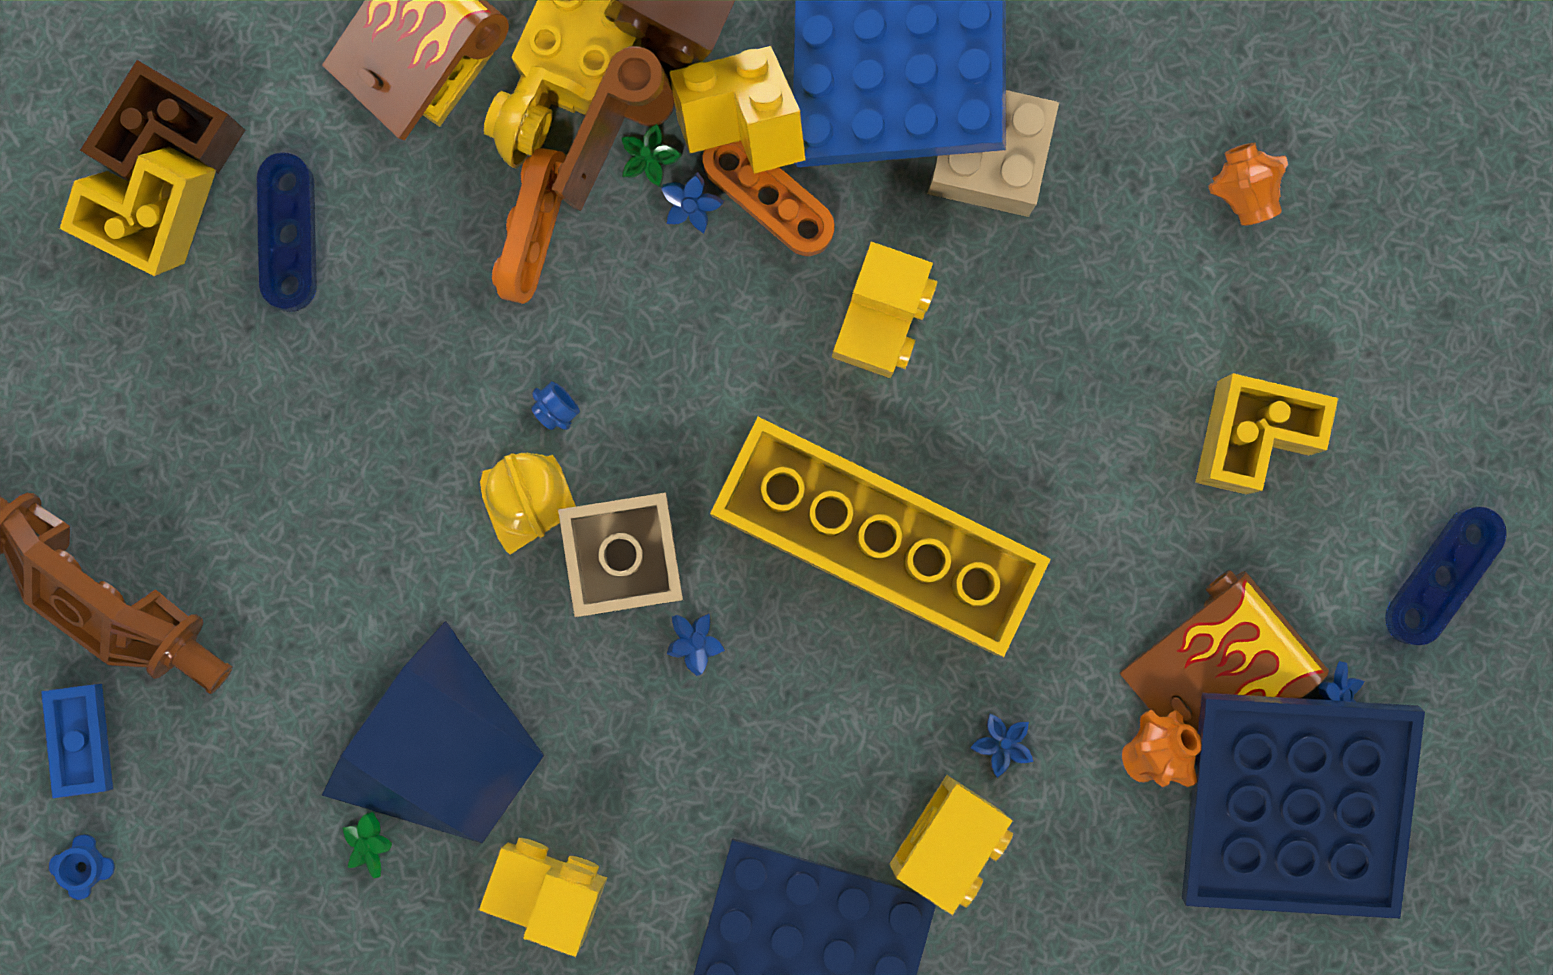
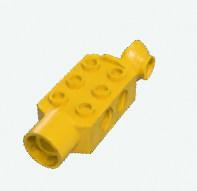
(559, 64)

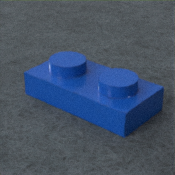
(77, 740)

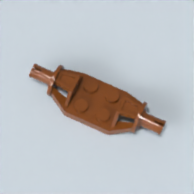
(94, 611)

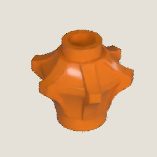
(1250, 183)
(1163, 750)

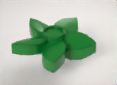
(649, 155)
(366, 844)

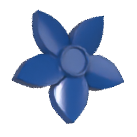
(690, 202)
(694, 643)
(1343, 687)
(1003, 744)

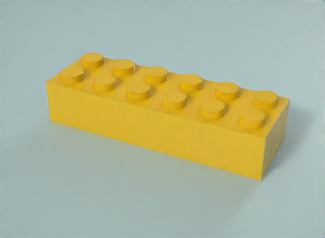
(880, 537)

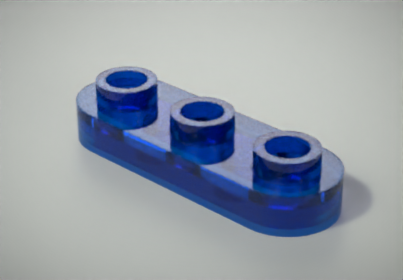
(274, 212)
(1466, 566)

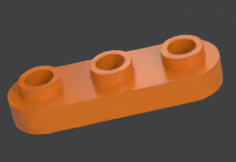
(783, 216)
(529, 228)

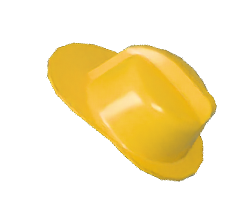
(524, 497)

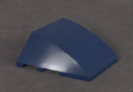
(438, 747)

